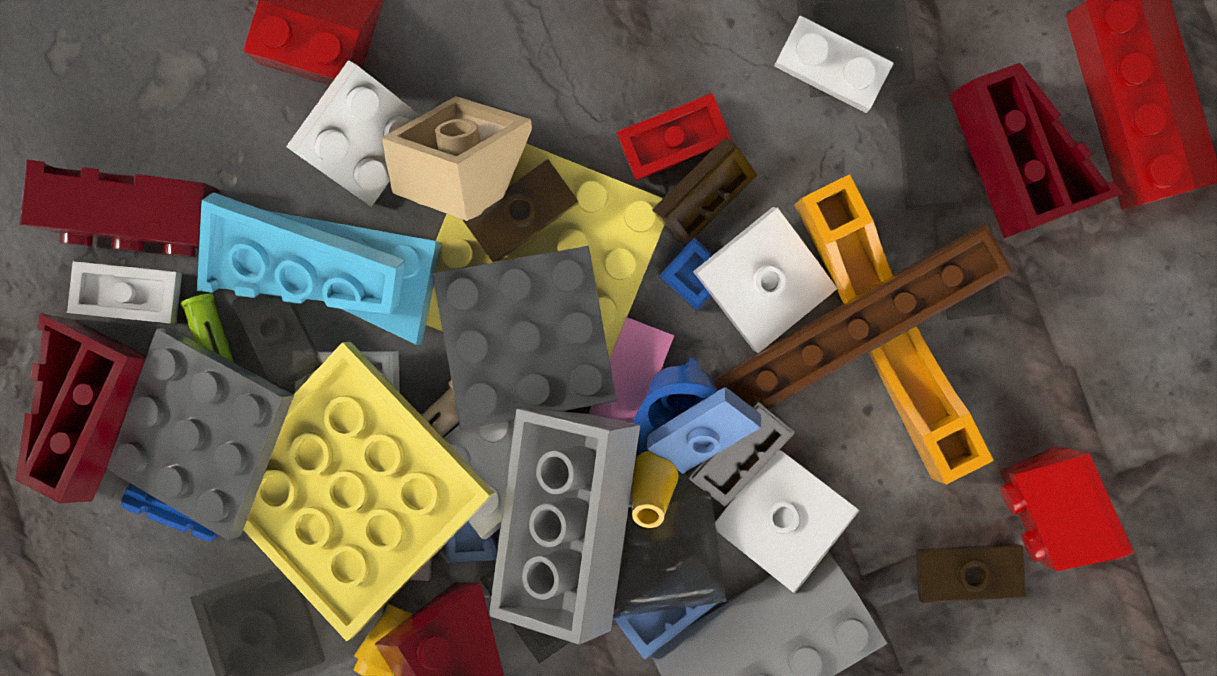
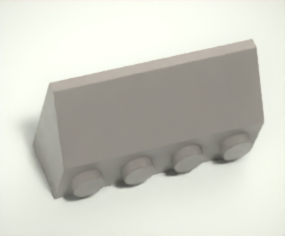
(564, 523)
(777, 631)

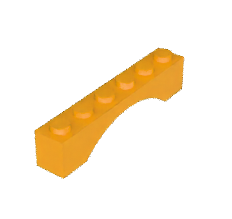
(919, 389)

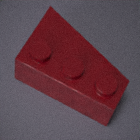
(1024, 152)
(114, 207)
(76, 409)
(445, 637)

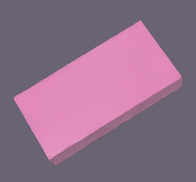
(633, 364)

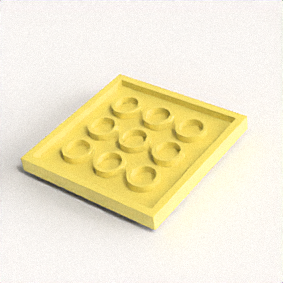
(609, 219)
(358, 492)

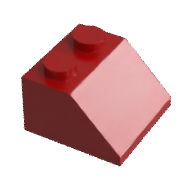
(312, 35)
(1064, 510)

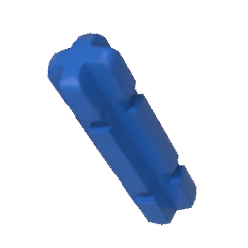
(139, 501)

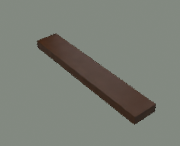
(869, 319)

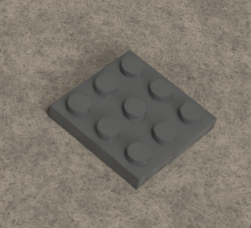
(524, 336)
(199, 432)

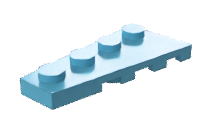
(278, 256)
(417, 284)

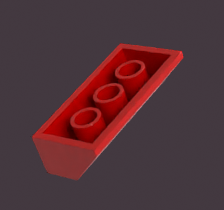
(1143, 98)

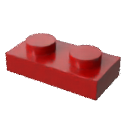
(673, 137)

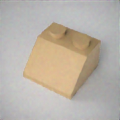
(456, 156)

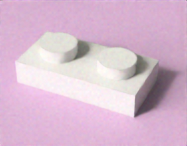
(833, 64)
(124, 292)

